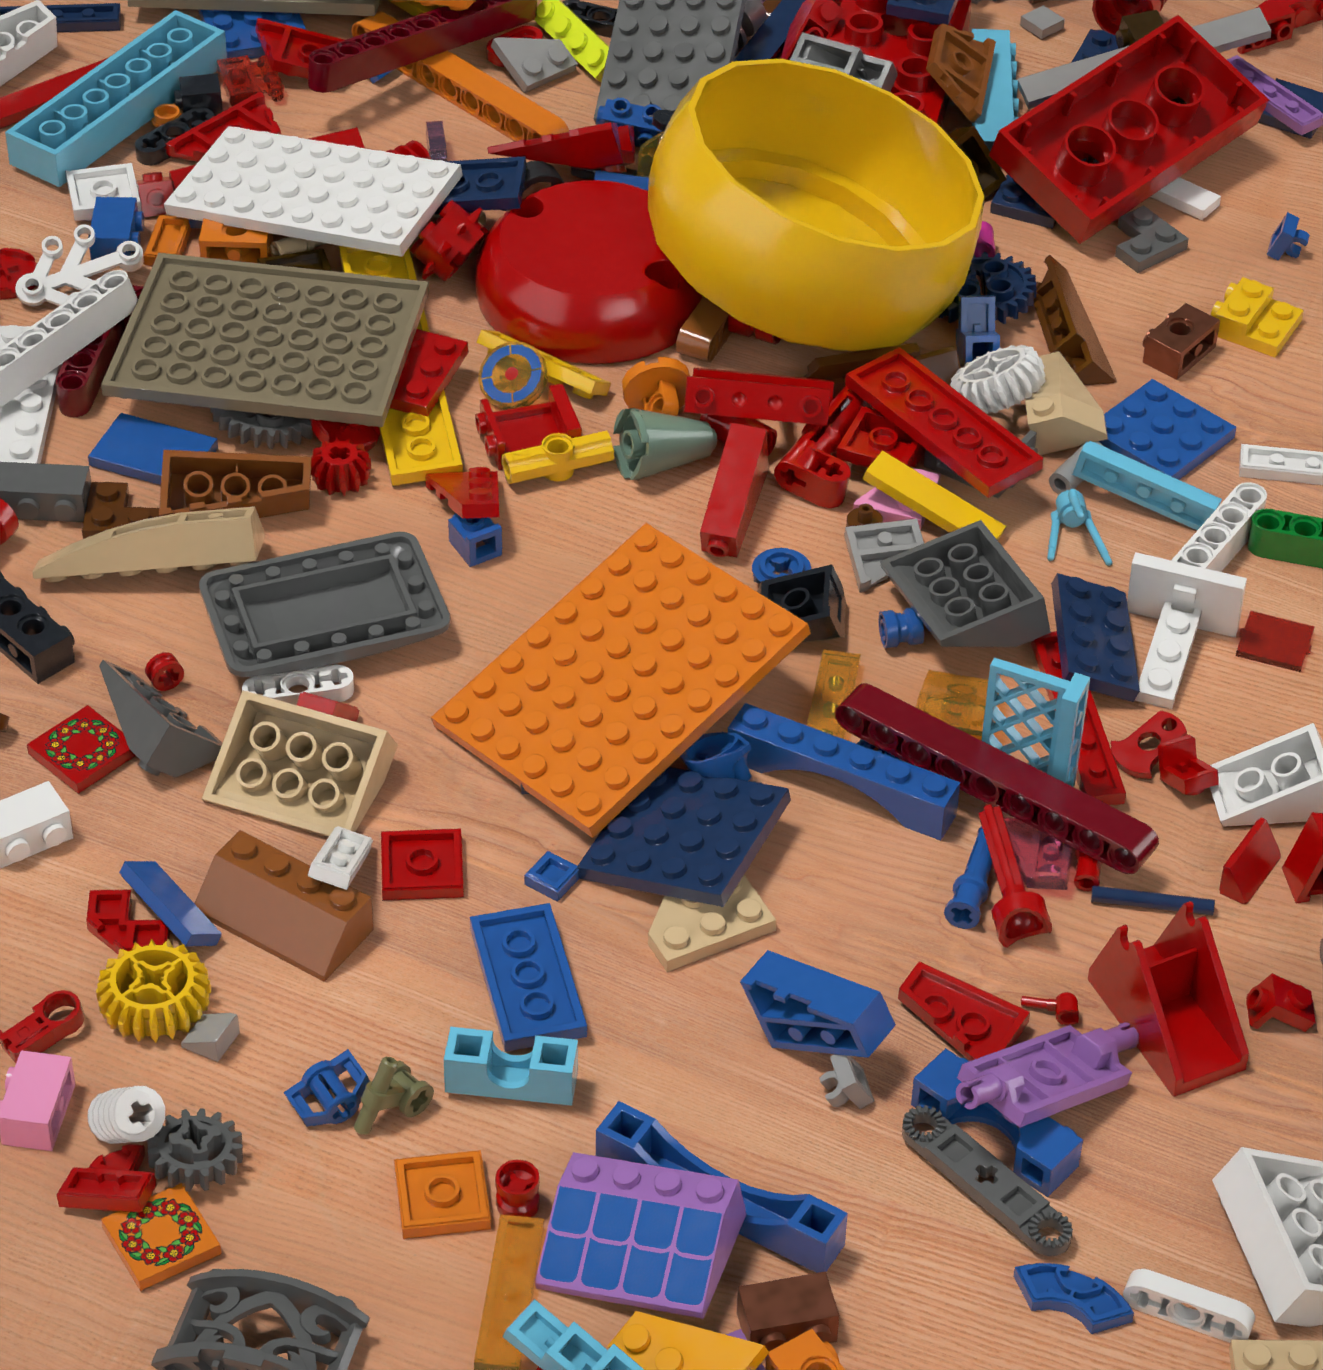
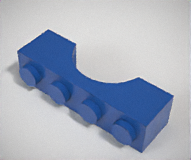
(1043, 1149)

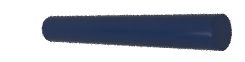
(1150, 900)

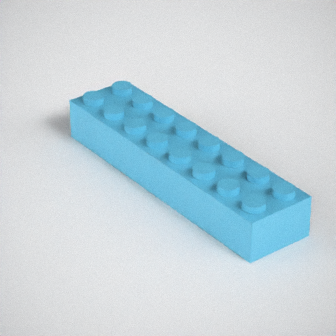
(114, 98)

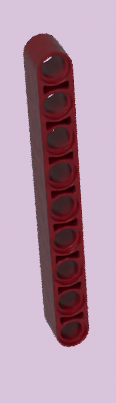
(412, 41)
(998, 778)

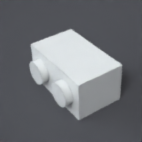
(32, 823)

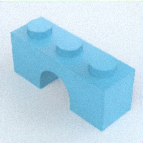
(481, 1069)

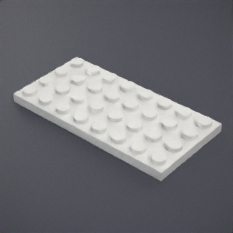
(314, 190)

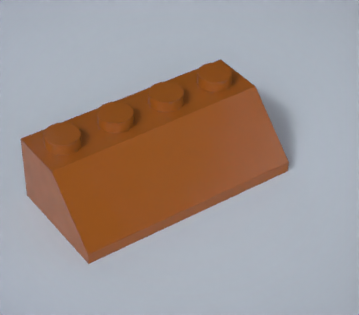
(280, 909)

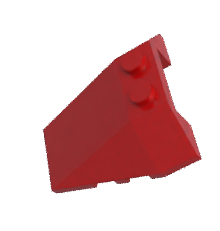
(590, 147)

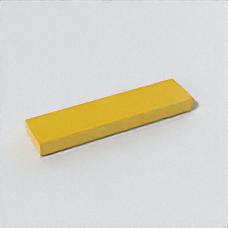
(926, 496)

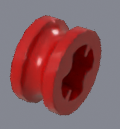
(164, 680)

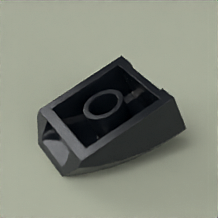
(813, 597)

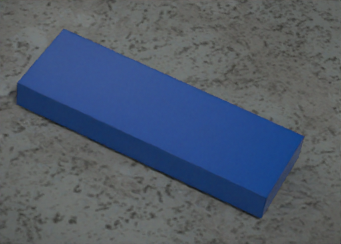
(170, 903)

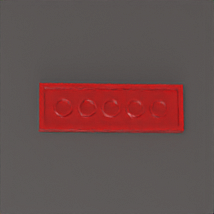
(944, 422)

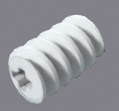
(126, 1115)

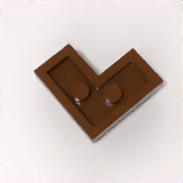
(109, 508)

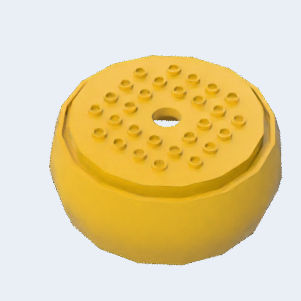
(814, 205)

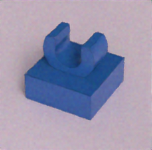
(1285, 236)

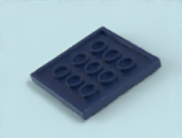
(686, 836)

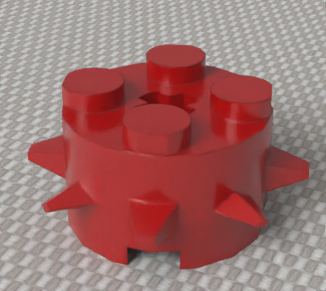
(449, 241)

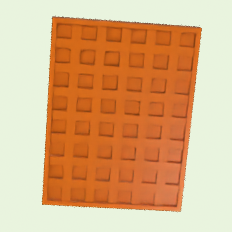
(620, 678)

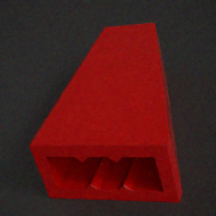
(735, 490)

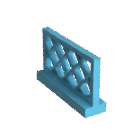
(1066, 720)

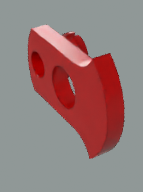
(1140, 762)

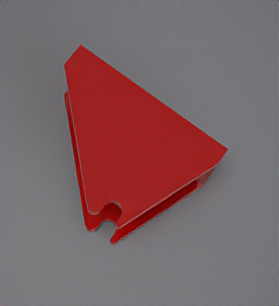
(1174, 1001)

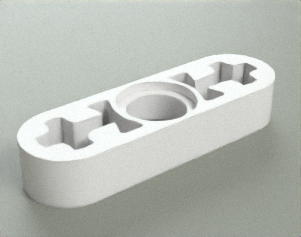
(323, 675)
(1162, 1298)

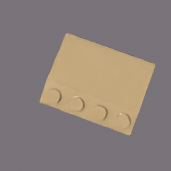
(299, 766)

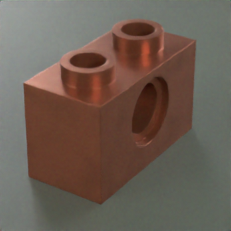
(1180, 341)

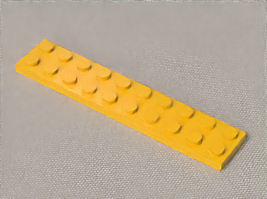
(410, 441)

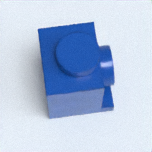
(465, 534)

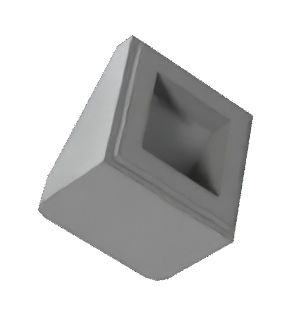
(212, 1035)

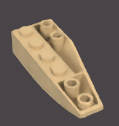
(161, 544)

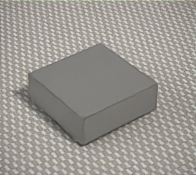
(1042, 22)

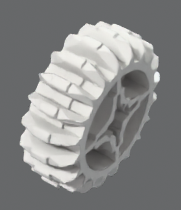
(1000, 378)

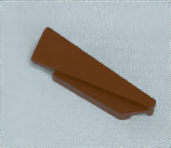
(1069, 327)
(835, 367)

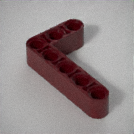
(84, 371)

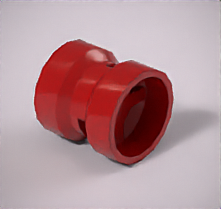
(517, 1189)

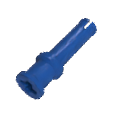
(971, 888)

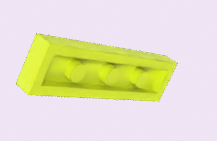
(575, 35)

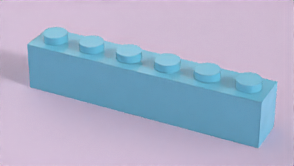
(1001, 98)

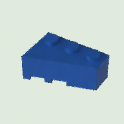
(815, 1009)

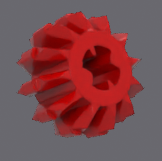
(340, 466)

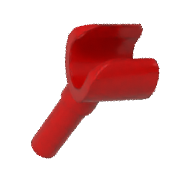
(1064, 1005)

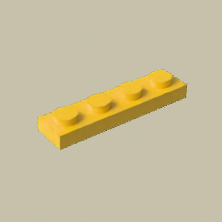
(558, 371)

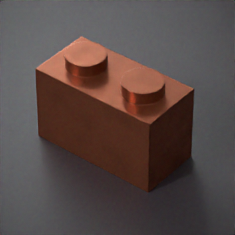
(786, 1308)

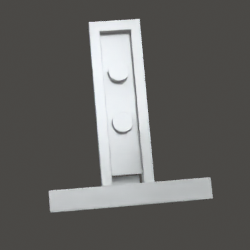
(1183, 601)

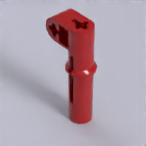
(812, 465)

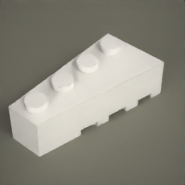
(25, 38)

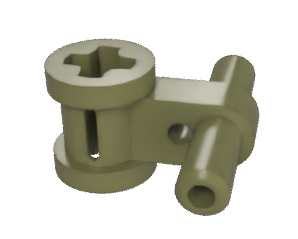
(389, 1089)

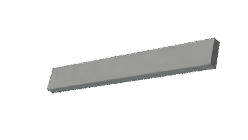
(1221, 34)

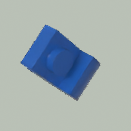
(976, 327)

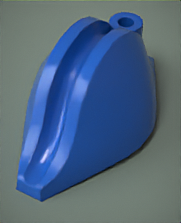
(719, 756)

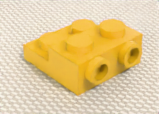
(1254, 318)

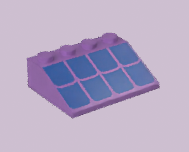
(640, 1234)

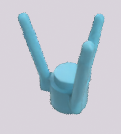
(1073, 512)

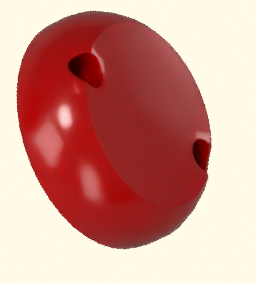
(582, 275)

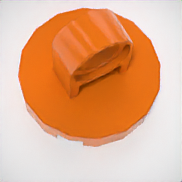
(656, 386)

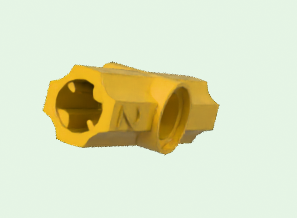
(557, 457)

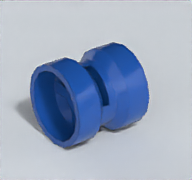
(900, 628)

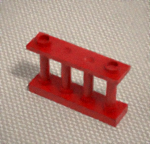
(759, 396)

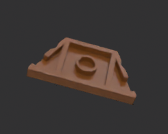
(961, 67)

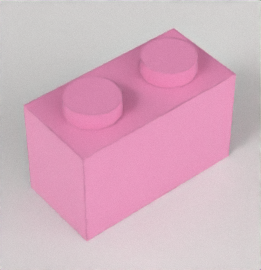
(36, 1100)

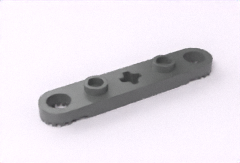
(1009, 1196)

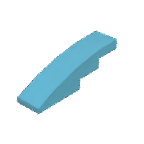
(561, 1347)

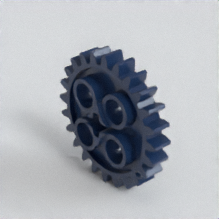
(1007, 281)

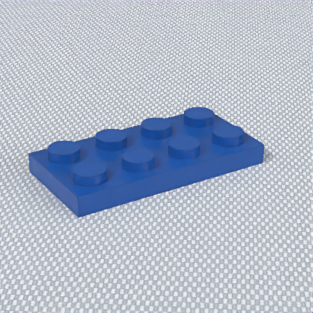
(527, 976)

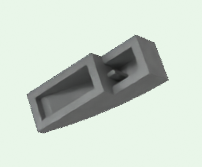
(846, 59)

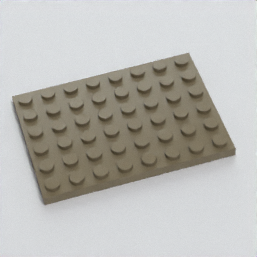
(267, 339)

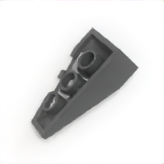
(155, 727)

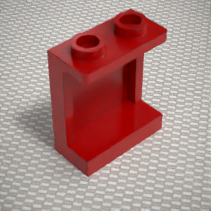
(527, 425)

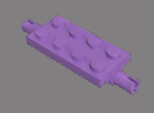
(1048, 1073)

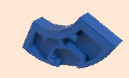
(1073, 1293)

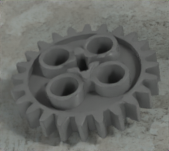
(262, 427)

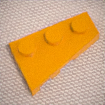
(671, 1345)

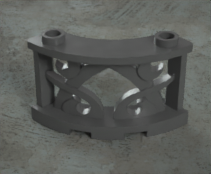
(241, 1292)

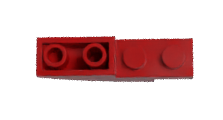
(1283, 18)

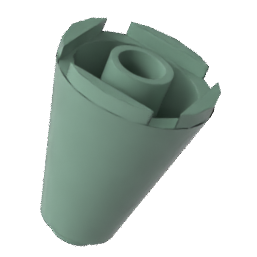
(659, 442)

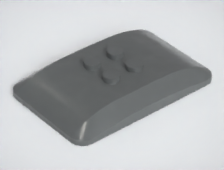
(324, 605)

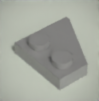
(534, 60)
(877, 542)

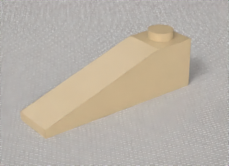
(1063, 409)

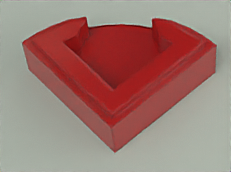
(127, 1159)

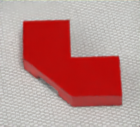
(110, 921)

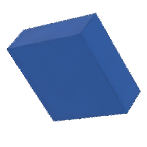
(552, 876)

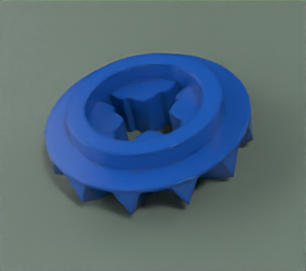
(778, 560)

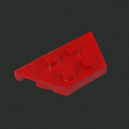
(290, 46)
(247, 114)

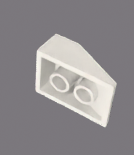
(1272, 781)

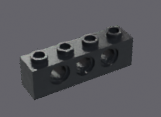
(31, 635)

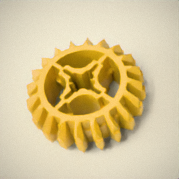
(153, 1000)

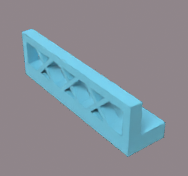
(1145, 485)

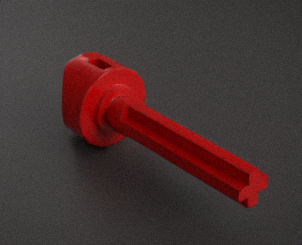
(1018, 911)

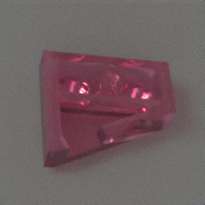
(1041, 858)

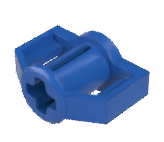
(319, 1080)

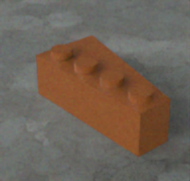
(234, 480)

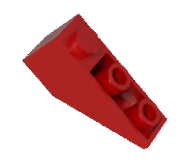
(813, 18)

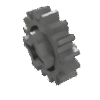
(195, 1150)

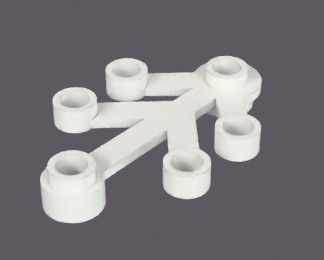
(73, 273)

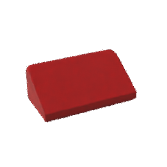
(1250, 863)

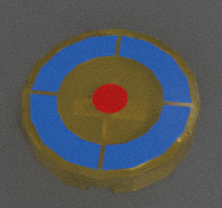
(513, 375)

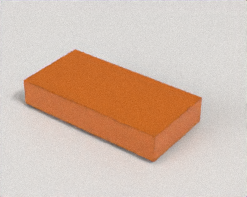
(168, 237)

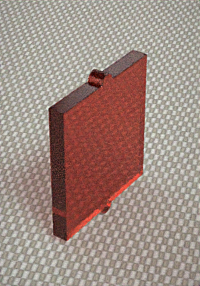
(1275, 641)

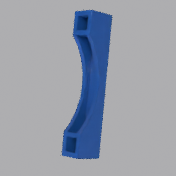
(910, 793)
(788, 1224)

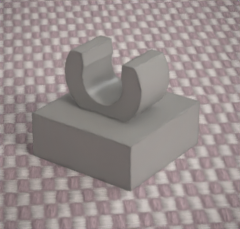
(850, 1082)

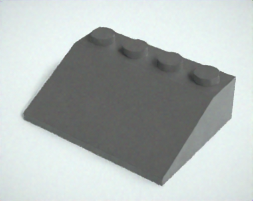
(969, 590)

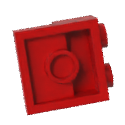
(873, 433)

